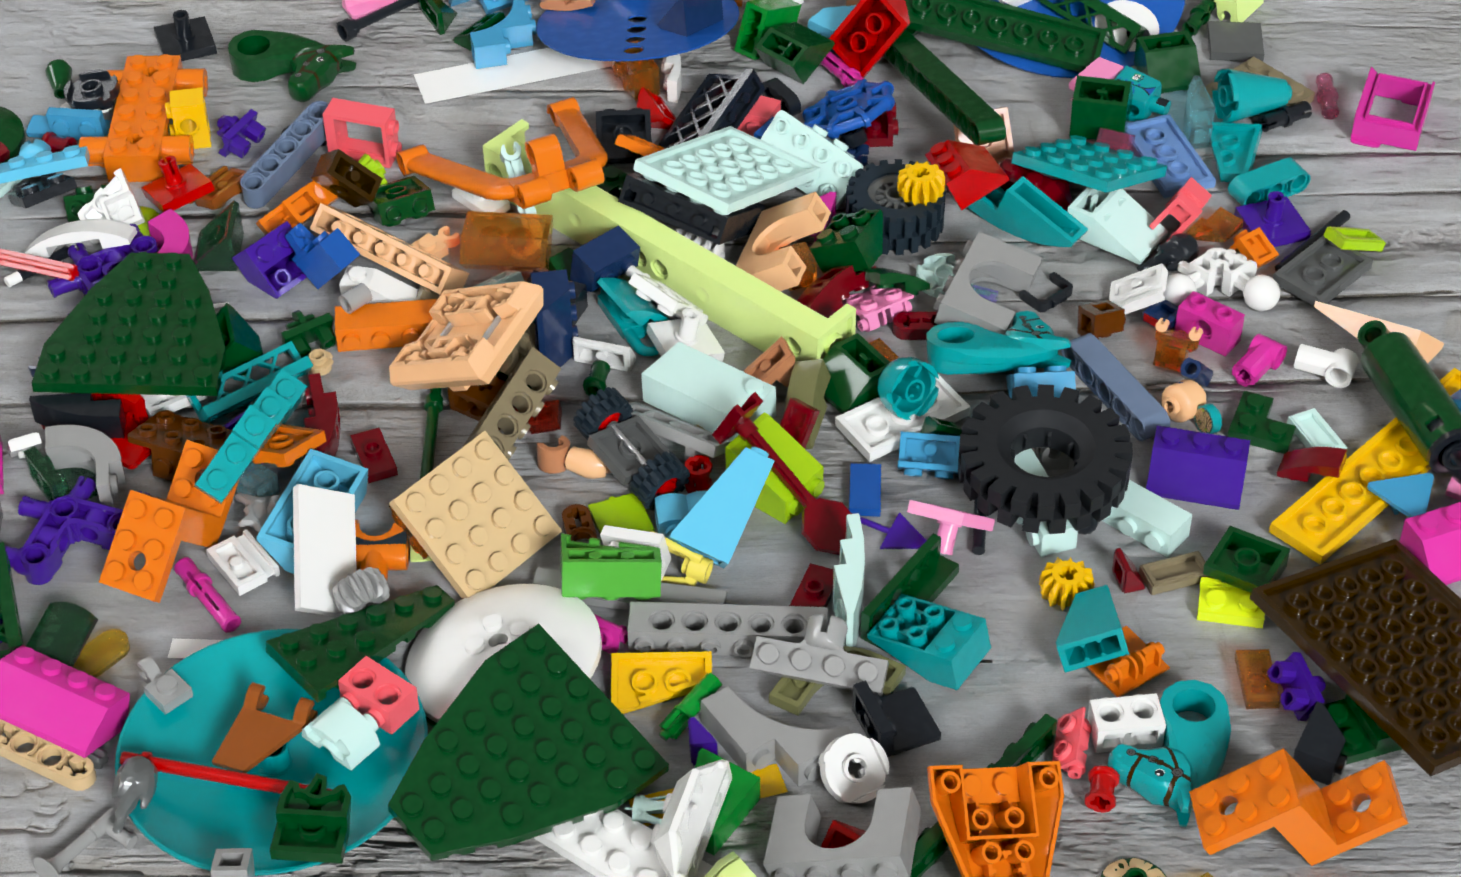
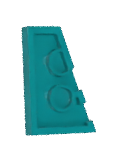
(1234, 148)

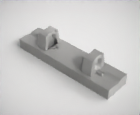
(694, 438)

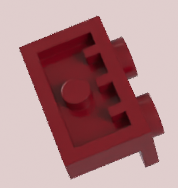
(882, 129)

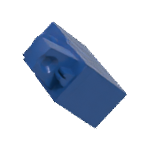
(320, 256)

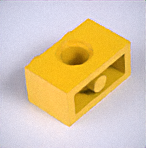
(189, 116)

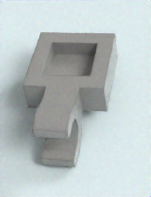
(165, 689)

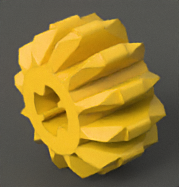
(921, 183)
(1063, 580)

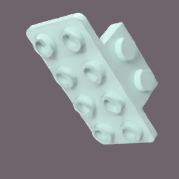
(814, 147)

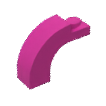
(171, 233)

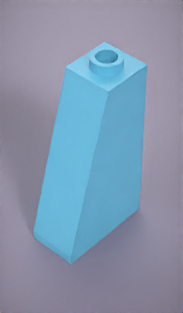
(723, 511)

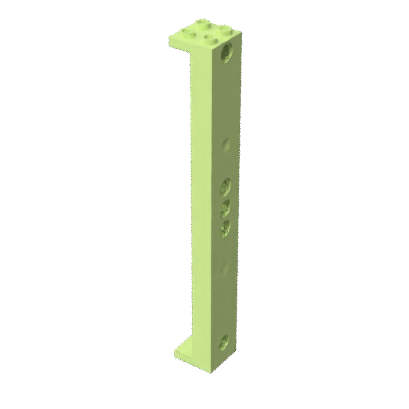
(710, 282)

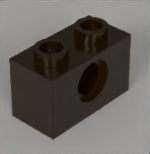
(346, 178)

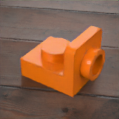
(1255, 246)

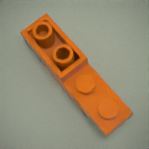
(298, 207)

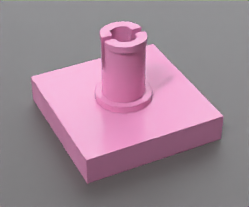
(949, 522)

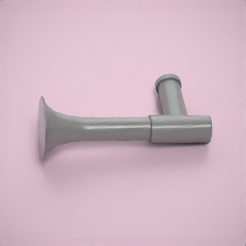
(53, 866)

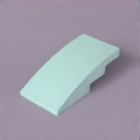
(849, 579)

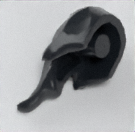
(1178, 248)

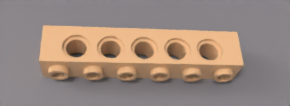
(390, 250)

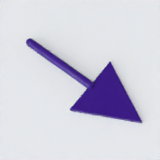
(899, 536)

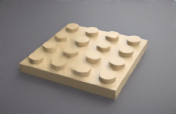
(475, 517)

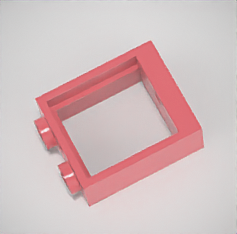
(343, 111)

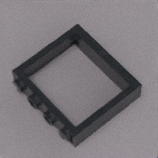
(685, 214)

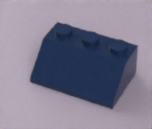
(555, 318)

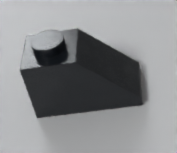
(1321, 747)

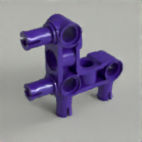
(97, 265)
(60, 525)

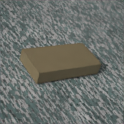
(1173, 572)

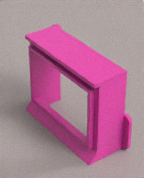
(1376, 130)

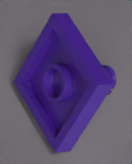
(1276, 219)

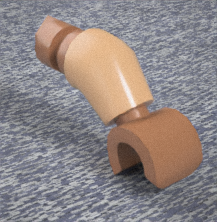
(577, 460)

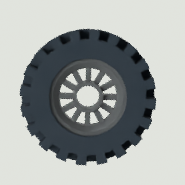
(903, 223)

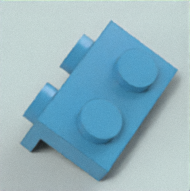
(929, 454)

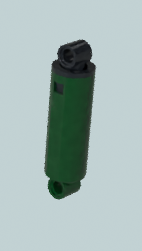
(1413, 396)

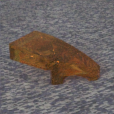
(1217, 227)

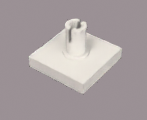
(687, 331)

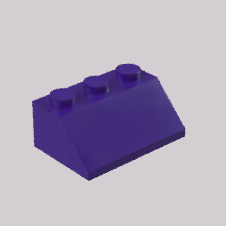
(1198, 467)

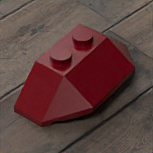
(1052, 186)

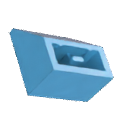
(1052, 375)

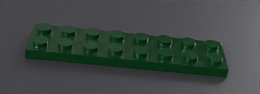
(1009, 30)

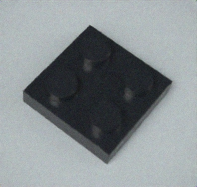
(45, 189)

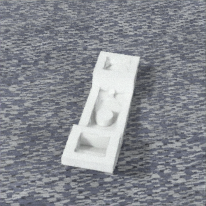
(107, 231)

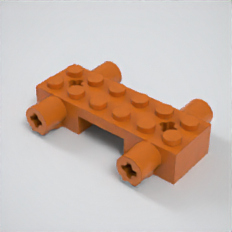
(140, 122)

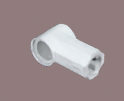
(1335, 366)

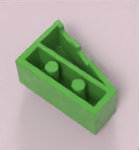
(608, 570)

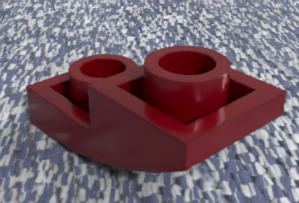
(1318, 460)

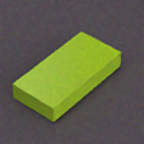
(1354, 239)

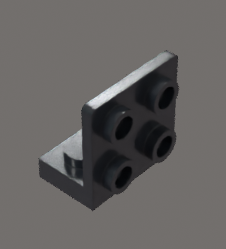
(894, 720)

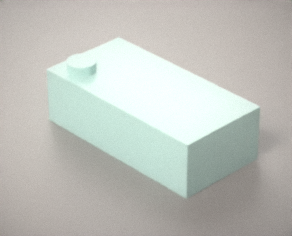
(702, 388)

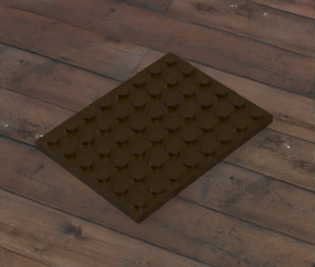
(1385, 639)

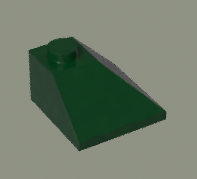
(239, 338)

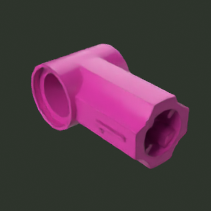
(1261, 356)

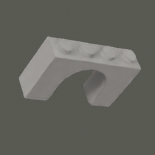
(985, 261)
(880, 852)

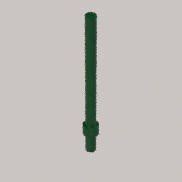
(433, 407)

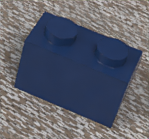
(604, 257)

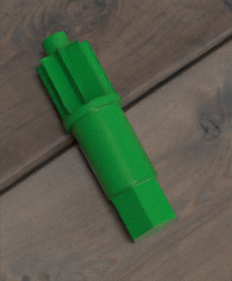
(690, 706)

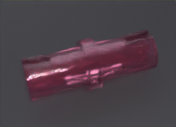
(1327, 96)

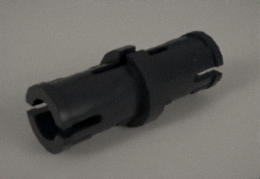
(1285, 116)

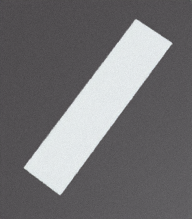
(520, 70)

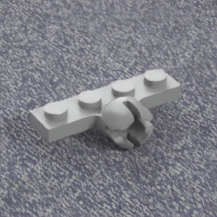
(819, 658)

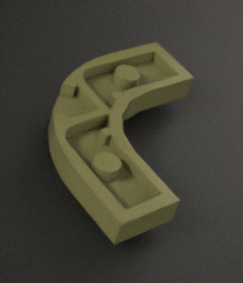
(795, 694)

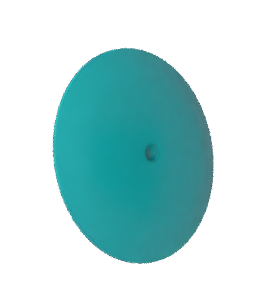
(198, 816)

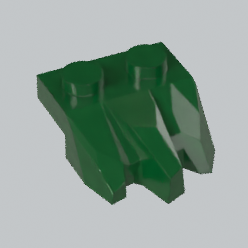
(312, 822)

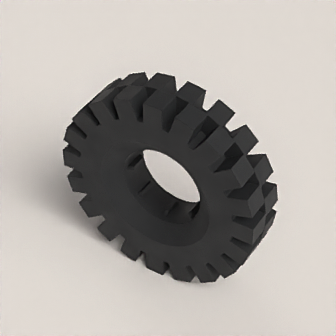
(1026, 421)

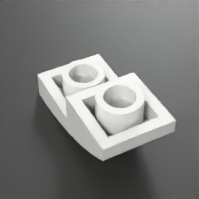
(673, 78)

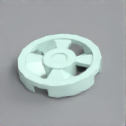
(936, 272)

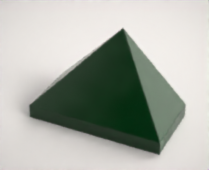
(438, 14)

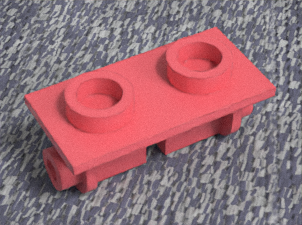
(1071, 741)

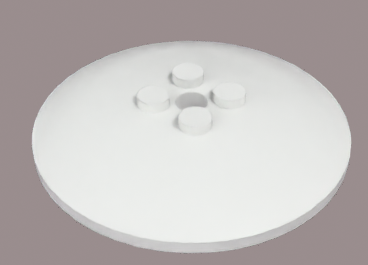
(465, 636)

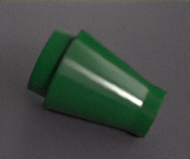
(58, 74)

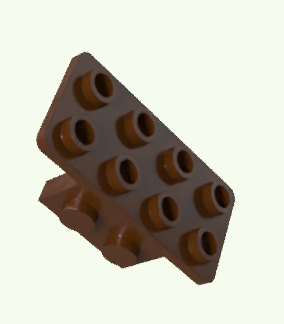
(167, 435)

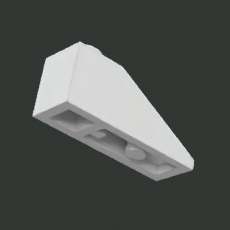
(382, 286)

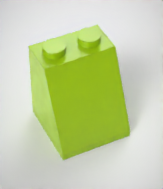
(775, 496)

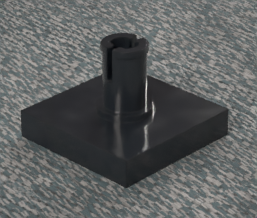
(185, 37)

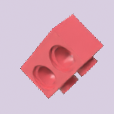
(380, 694)

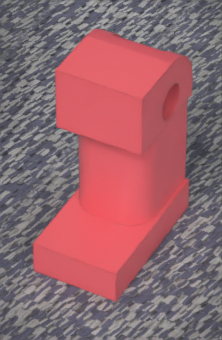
(1184, 206)

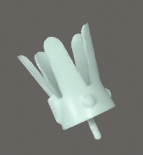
(644, 807)

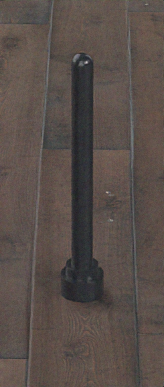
(350, 28)

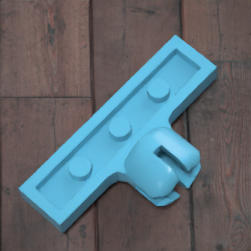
(38, 160)

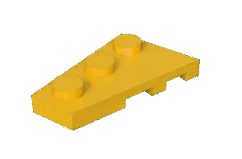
(655, 677)

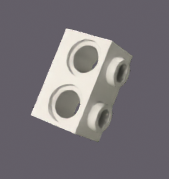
(1126, 721)

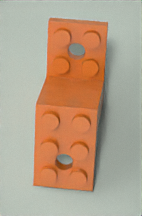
(159, 525)
(1309, 817)

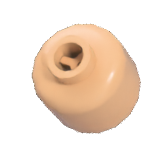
(1182, 400)

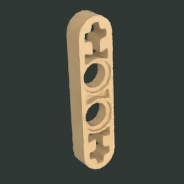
(40, 752)

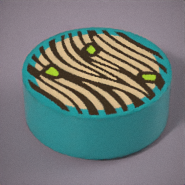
(1208, 419)

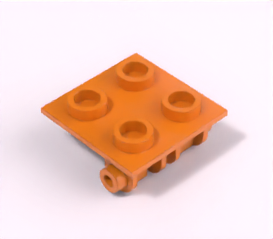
(1131, 670)

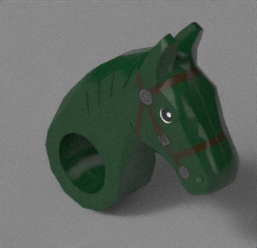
(268, 54)

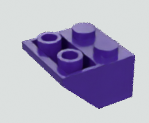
(270, 263)

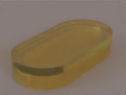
(103, 652)

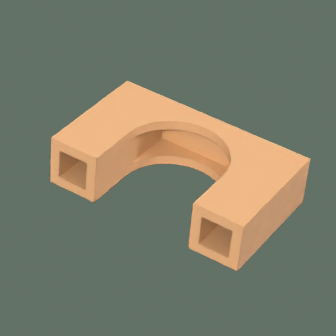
(777, 229)

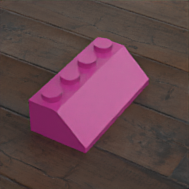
(1436, 541)
(60, 702)

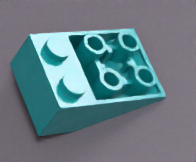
(933, 639)

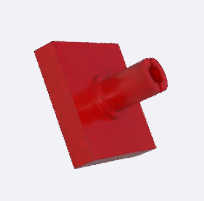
(177, 185)

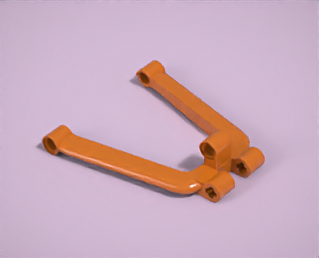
(544, 154)

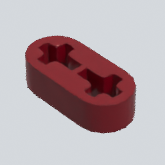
(917, 325)

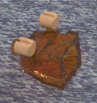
(1174, 345)

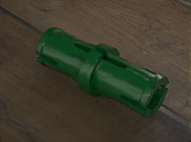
(1199, 16)

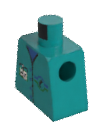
(1145, 94)

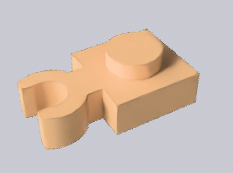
(438, 244)

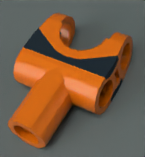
(382, 551)

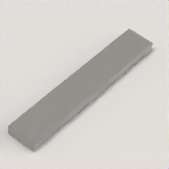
(669, 592)

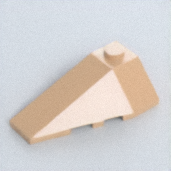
(1353, 321)

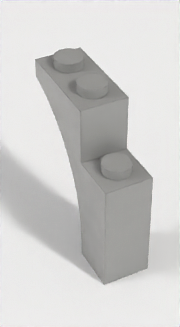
(758, 740)

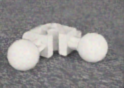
(1226, 270)

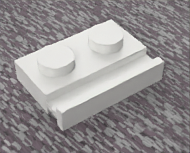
(1140, 289)
(243, 562)

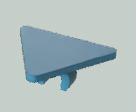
(1405, 494)

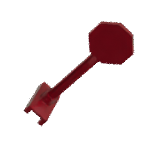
(822, 518)

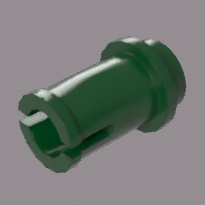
(596, 378)

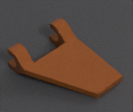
(259, 734)

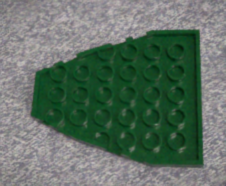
(138, 333)
(521, 754)

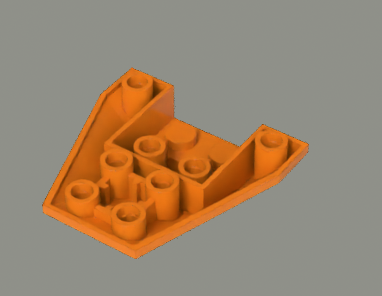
(999, 817)

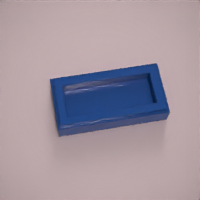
(865, 489)

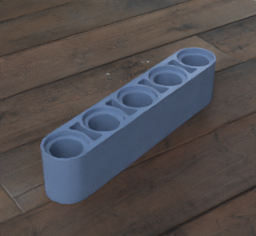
(284, 156)
(1116, 386)

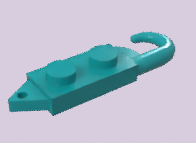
(625, 325)

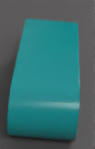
(1280, 176)

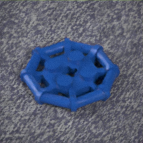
(850, 107)

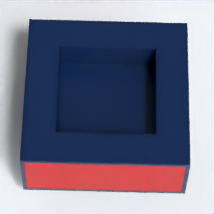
(1161, 310)

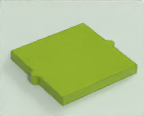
(621, 512)

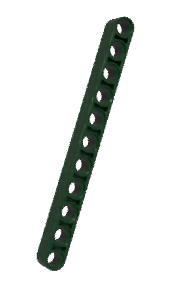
(946, 90)

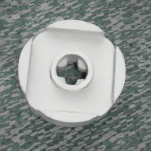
(835, 764)

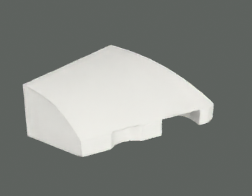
(114, 203)

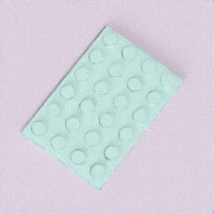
(726, 170)

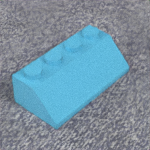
(317, 471)

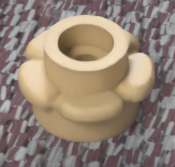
(321, 361)

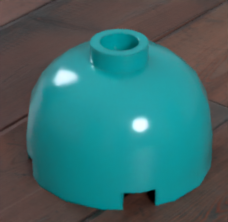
(908, 387)

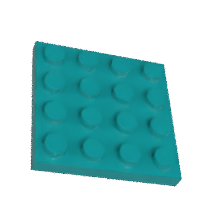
(1089, 164)

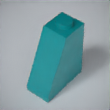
(1091, 631)

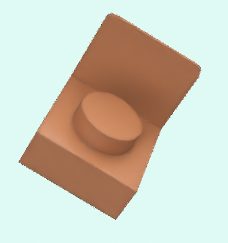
(774, 364)

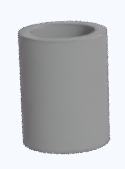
(355, 298)

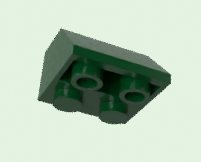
(793, 50)
(1169, 59)
(1099, 105)
(850, 240)
(853, 372)

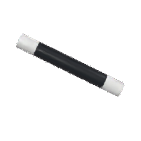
(21, 275)

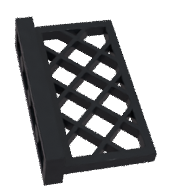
(731, 110)

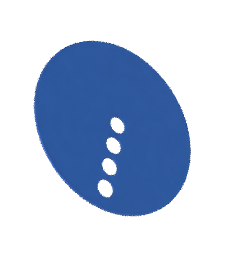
(602, 30)

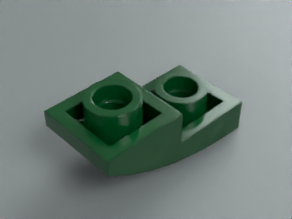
(891, 278)

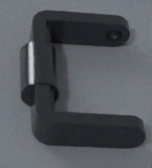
(1054, 299)

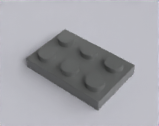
(1322, 271)

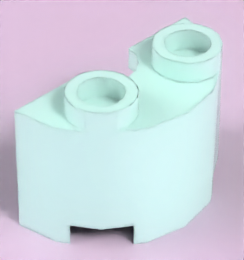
(344, 733)

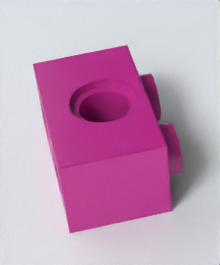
(1219, 323)

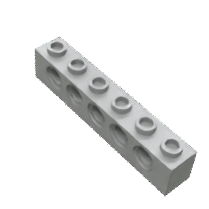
(713, 627)

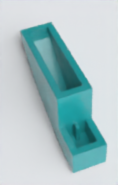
(1029, 215)

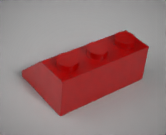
(869, 32)
(967, 170)

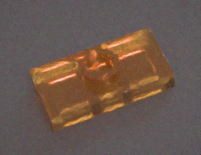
(1254, 681)

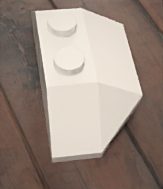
(690, 818)

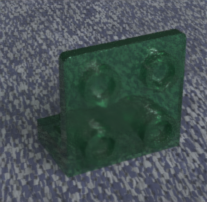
(50, 481)

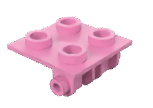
(878, 306)

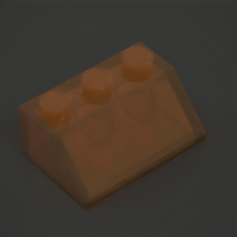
(506, 241)

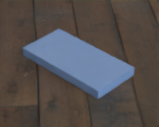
(1165, 141)

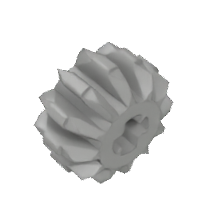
(360, 590)

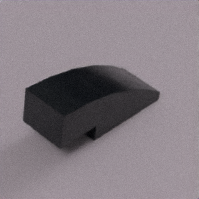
(80, 410)

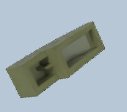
(809, 385)

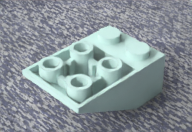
(1117, 224)

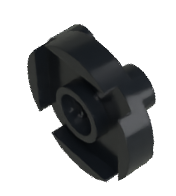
(92, 90)

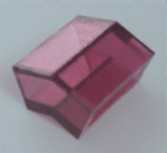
(1116, 139)

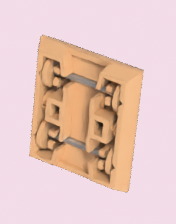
(467, 337)

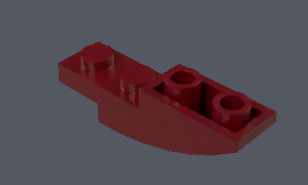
(831, 288)
(324, 414)

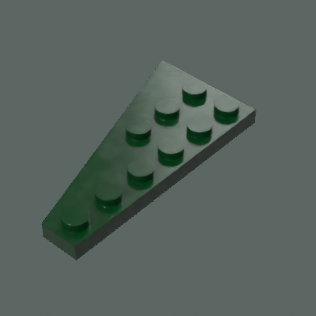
(329, 649)

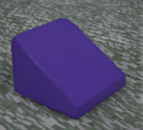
(699, 739)

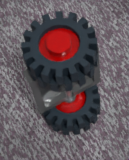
(629, 447)

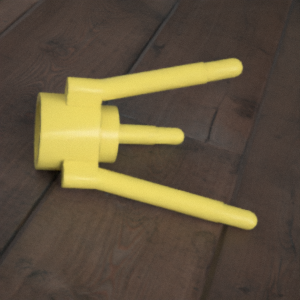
(694, 565)

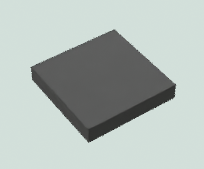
(1235, 40)

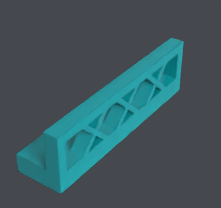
(250, 392)

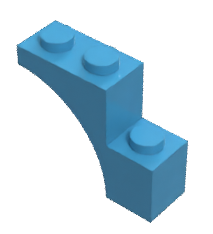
(493, 43)

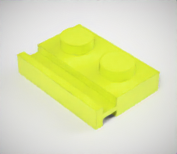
(1227, 605)

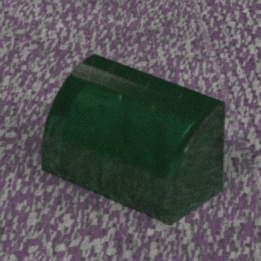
(63, 632)

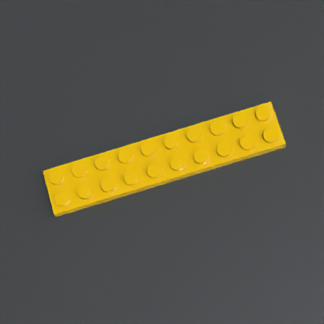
(1343, 505)

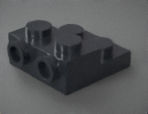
(615, 122)

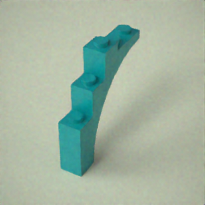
(251, 434)

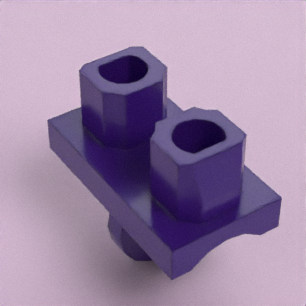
(235, 131)
(1299, 687)

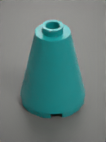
(1247, 94)

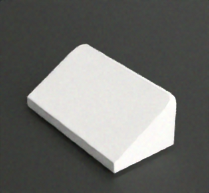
(615, 355)

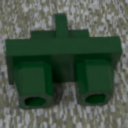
(307, 330)

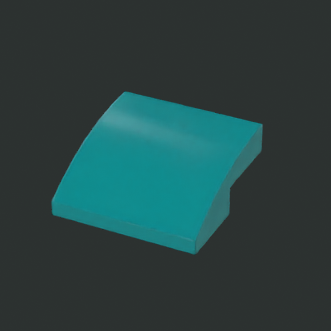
(631, 304)

